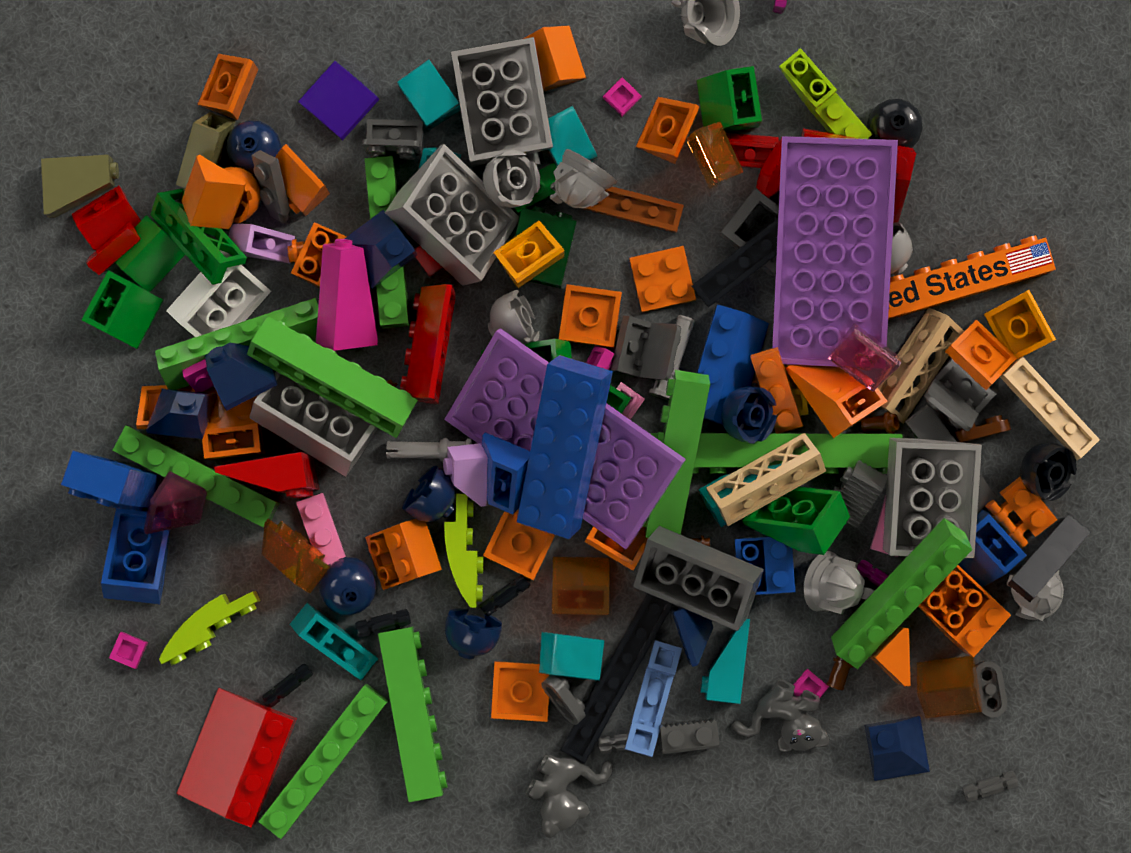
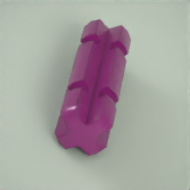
(874, 576)

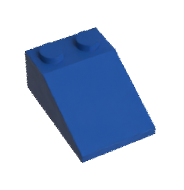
(135, 560)

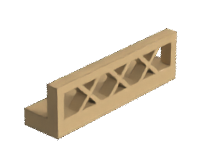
(914, 355)
(1049, 408)
(770, 482)

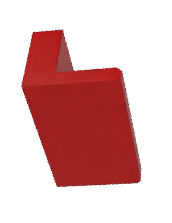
(105, 217)

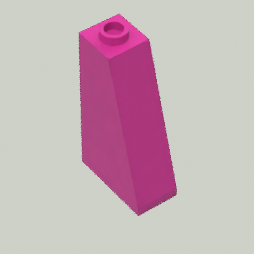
(344, 299)

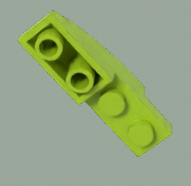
(821, 97)
(463, 563)
(197, 630)

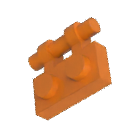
(1029, 508)

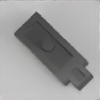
(271, 185)

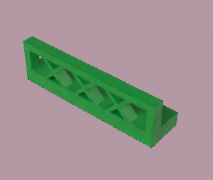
(198, 247)

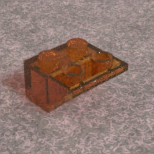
(293, 555)
(580, 585)

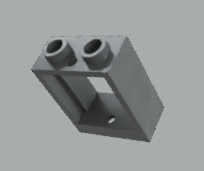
(741, 215)

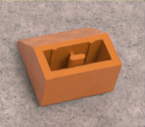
(310, 258)
(403, 553)

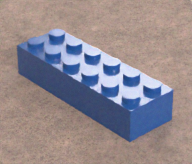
(564, 446)
(109, 482)

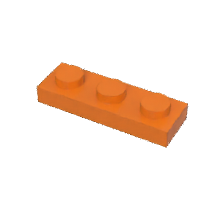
(773, 378)

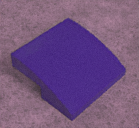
(338, 100)

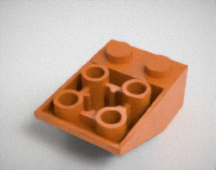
(835, 395)
(232, 431)
(964, 611)

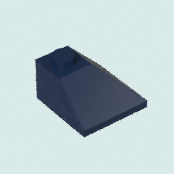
(383, 247)
(237, 374)
(181, 413)
(693, 632)
(897, 748)

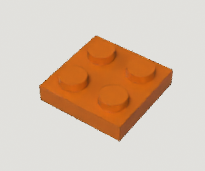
(662, 279)
(590, 316)
(981, 354)
(518, 546)
(519, 692)

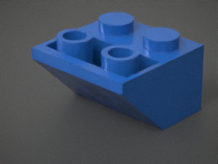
(505, 472)
(994, 552)
(773, 558)

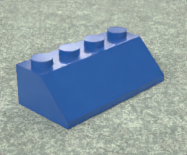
(727, 355)

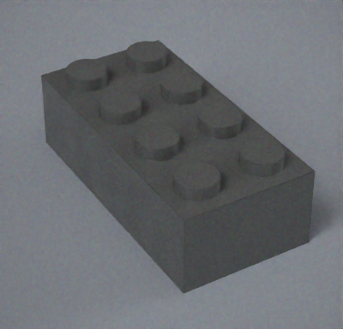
(698, 578)

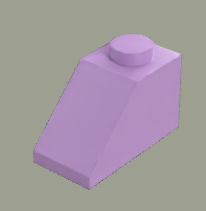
(261, 242)
(468, 470)

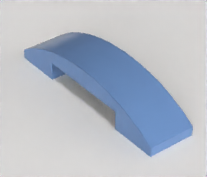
(652, 698)

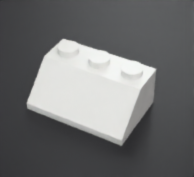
(212, 307)

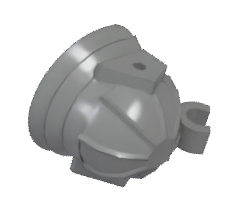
(719, 23)
(580, 181)
(833, 584)
(1044, 603)

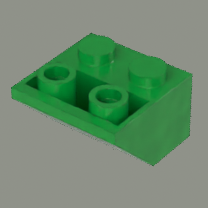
(730, 99)
(122, 309)

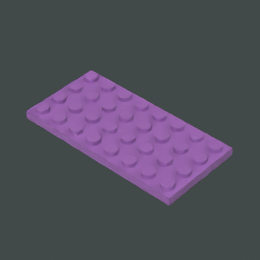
(832, 244)
(629, 463)

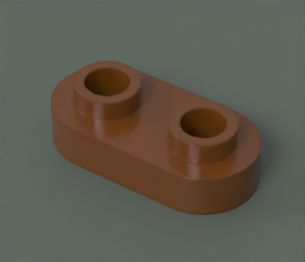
(993, 426)

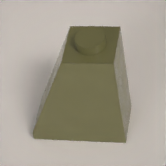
(207, 139)
(75, 180)

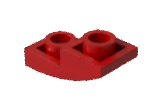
(769, 177)

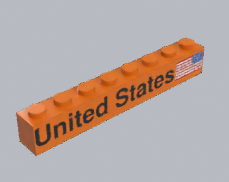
(969, 277)

